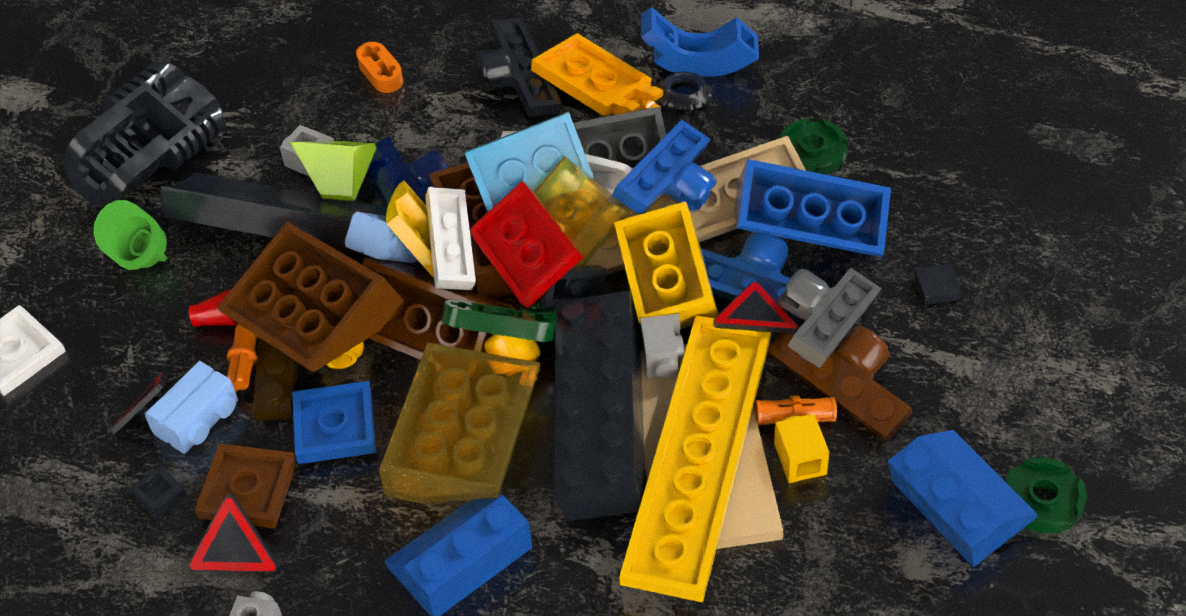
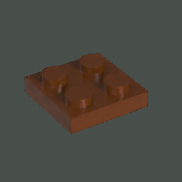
(254, 477)

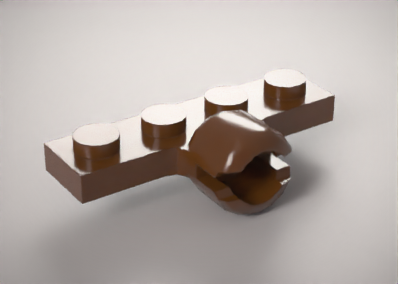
(849, 379)

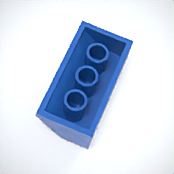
(812, 207)

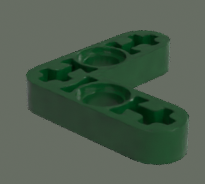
(527, 323)

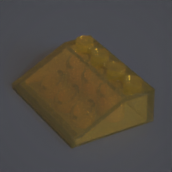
(457, 426)

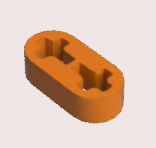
(374, 69)

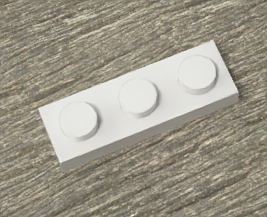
(450, 239)

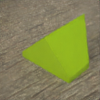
(335, 166)

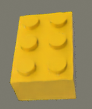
(666, 265)

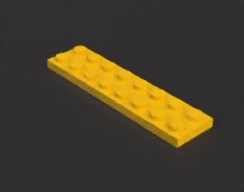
(695, 462)

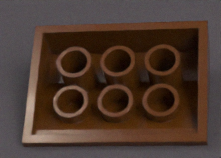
(309, 299)

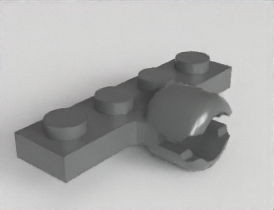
(826, 311)

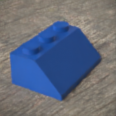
(959, 494)
(461, 552)

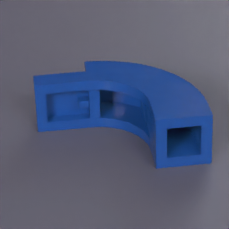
(699, 53)

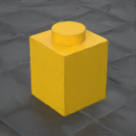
(801, 448)

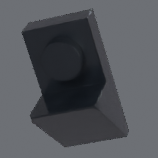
(576, 284)

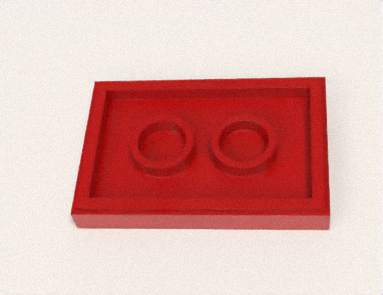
(525, 244)

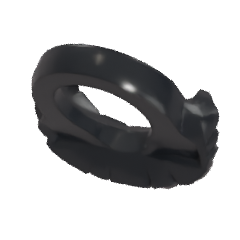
(684, 102)

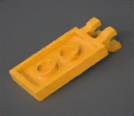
(596, 77)

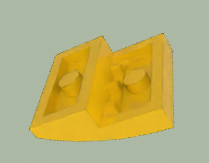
(409, 221)

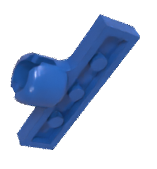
(669, 171)
(758, 262)

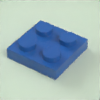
(333, 422)

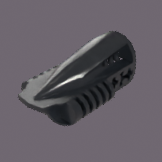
(144, 125)

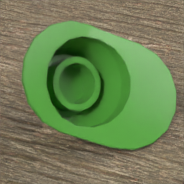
(129, 235)

